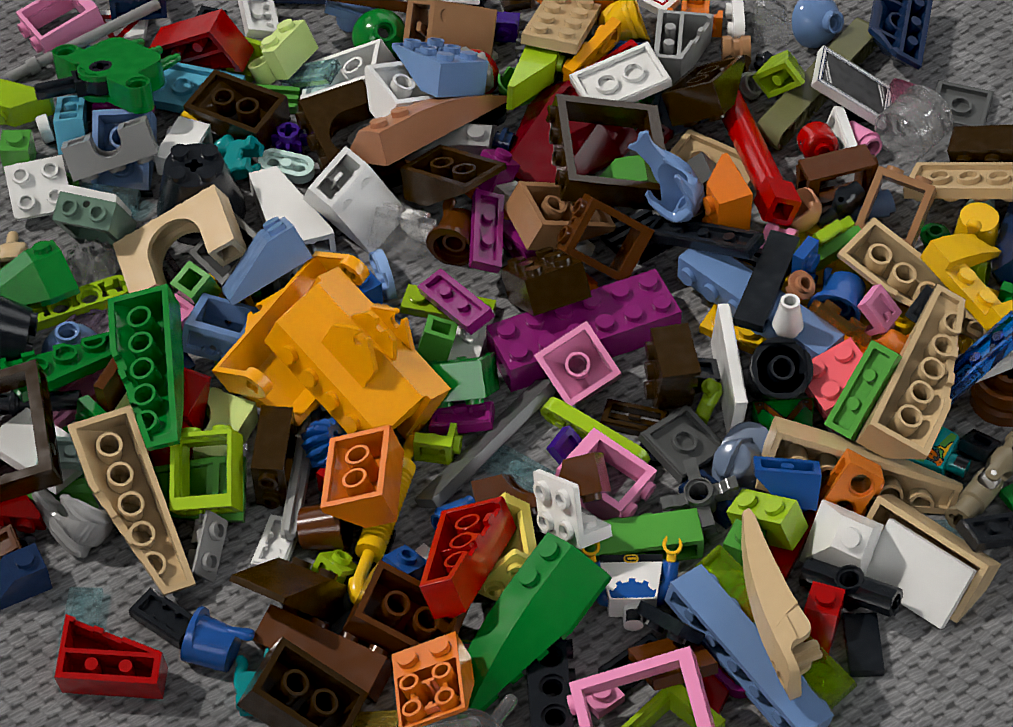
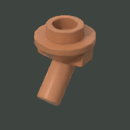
(801, 285)

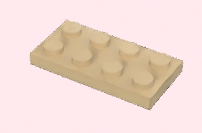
(561, 25)
(965, 180)

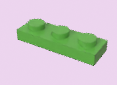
(863, 390)

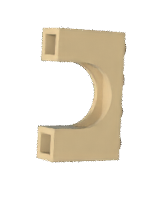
(207, 212)

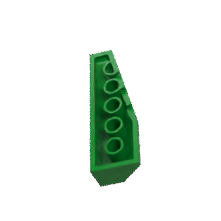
(150, 361)
(531, 614)

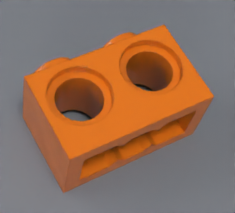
(841, 487)

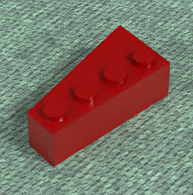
(464, 554)

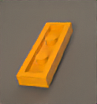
(597, 47)

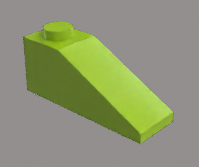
(533, 73)

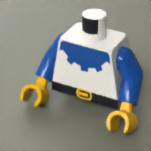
(635, 579)

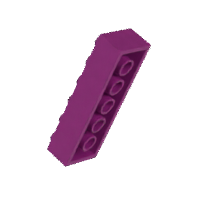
(616, 312)

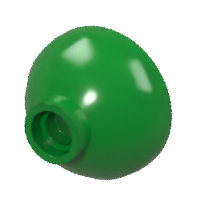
(370, 22)

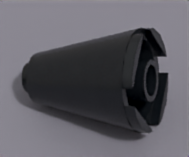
(779, 370)

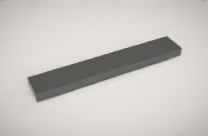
(486, 444)

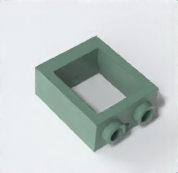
(100, 219)

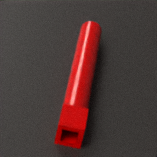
(775, 197)

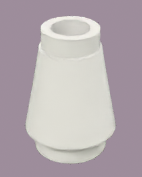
(788, 317)

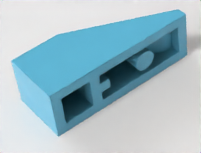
(69, 119)

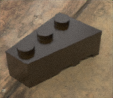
(981, 144)
(671, 367)

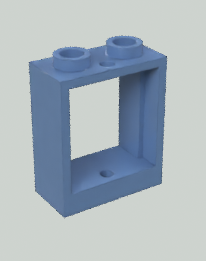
(208, 327)

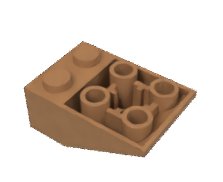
(453, 22)

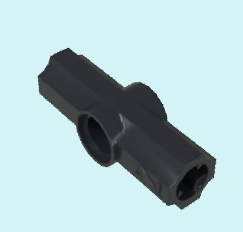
(860, 590)

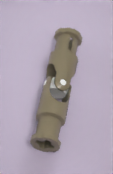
(984, 485)

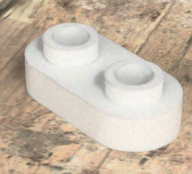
(735, 12)

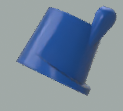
(842, 289)
(212, 642)

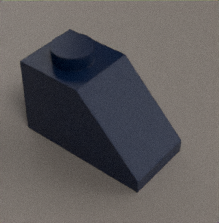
(22, 576)

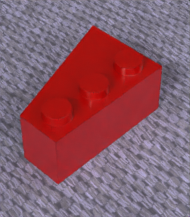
(206, 42)
(106, 664)

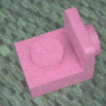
(879, 310)

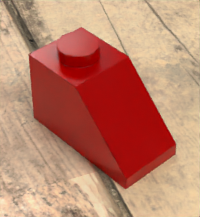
(824, 612)

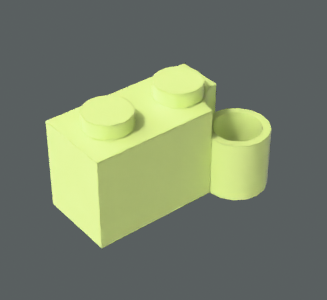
(283, 52)

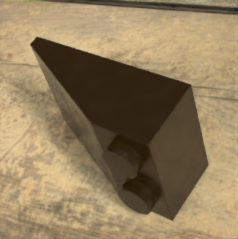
(704, 92)
(238, 107)
(445, 174)
(295, 586)

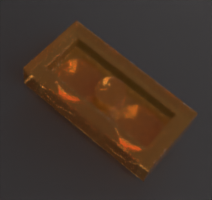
(830, 313)

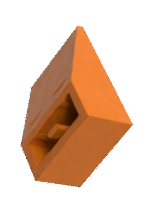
(432, 681)

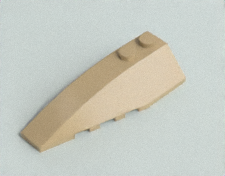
(895, 264)
(919, 390)
(906, 480)
(130, 493)

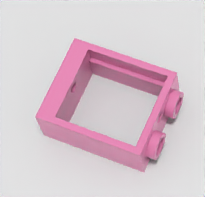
(45, 11)
(626, 463)

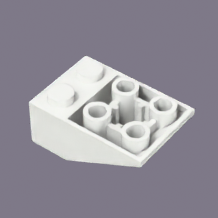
(349, 196)

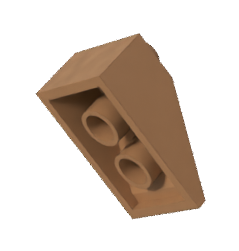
(541, 214)

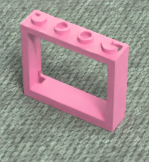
(681, 658)

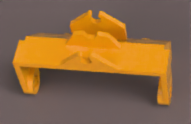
(357, 358)
(253, 367)

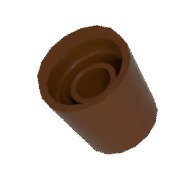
(451, 238)
(322, 531)

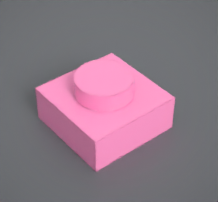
(605, 701)

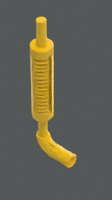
(375, 539)

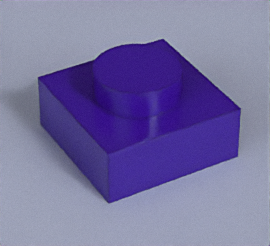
(563, 444)

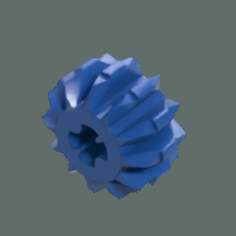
(317, 439)

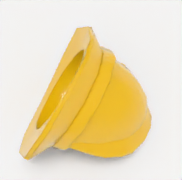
(631, 19)

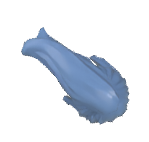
(679, 186)

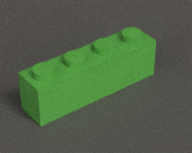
(646, 533)

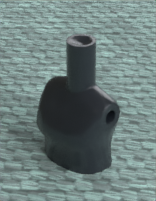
(844, 203)

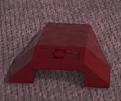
(593, 144)

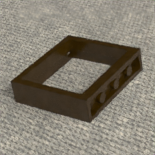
(605, 112)
(48, 470)

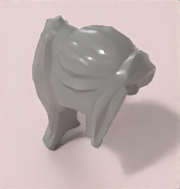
(73, 522)

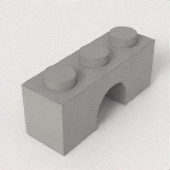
(88, 160)

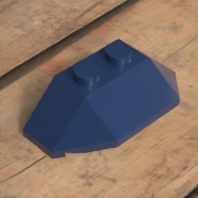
(901, 29)

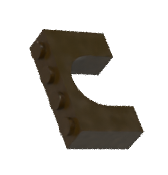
(330, 112)

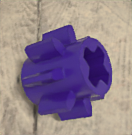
(289, 138)

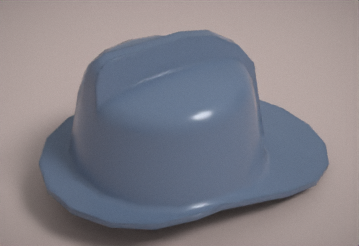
(737, 453)

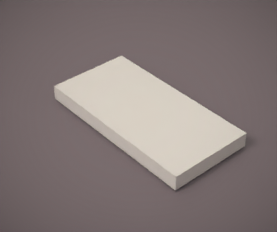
(726, 353)

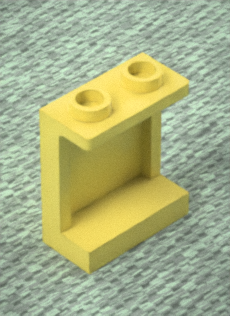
(515, 553)

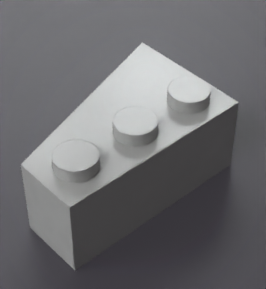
(681, 40)

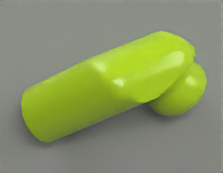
(709, 399)

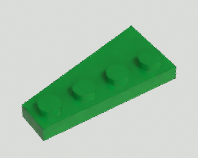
(67, 361)

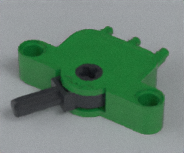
(109, 72)

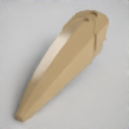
(776, 610)

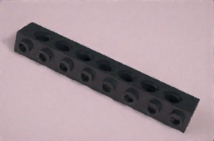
(547, 680)

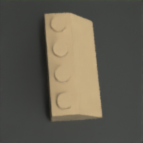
(891, 507)

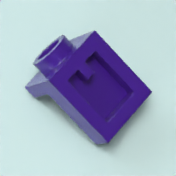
(507, 27)

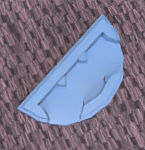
(383, 273)

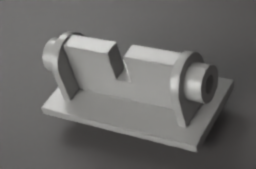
(209, 536)

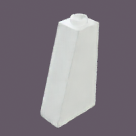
(279, 197)

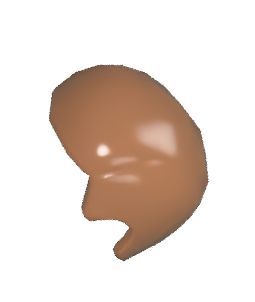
(809, 211)

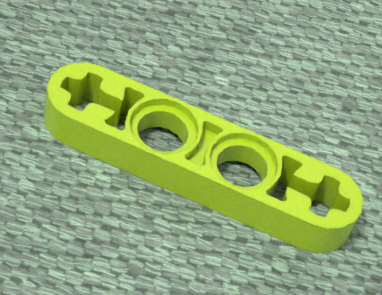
(75, 302)
(562, 414)

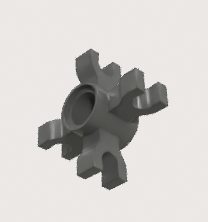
(697, 485)

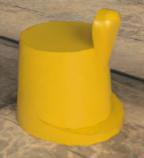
(979, 220)

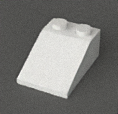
(353, 64)

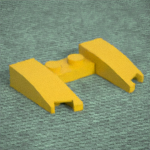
(951, 262)

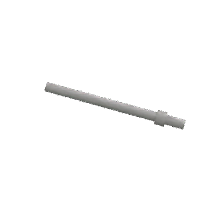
(33, 65)

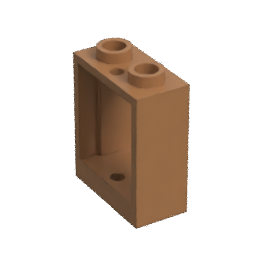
(896, 176)

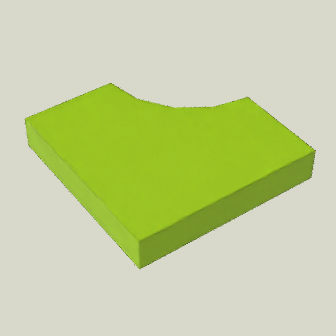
(833, 230)

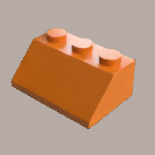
(727, 196)
(363, 477)

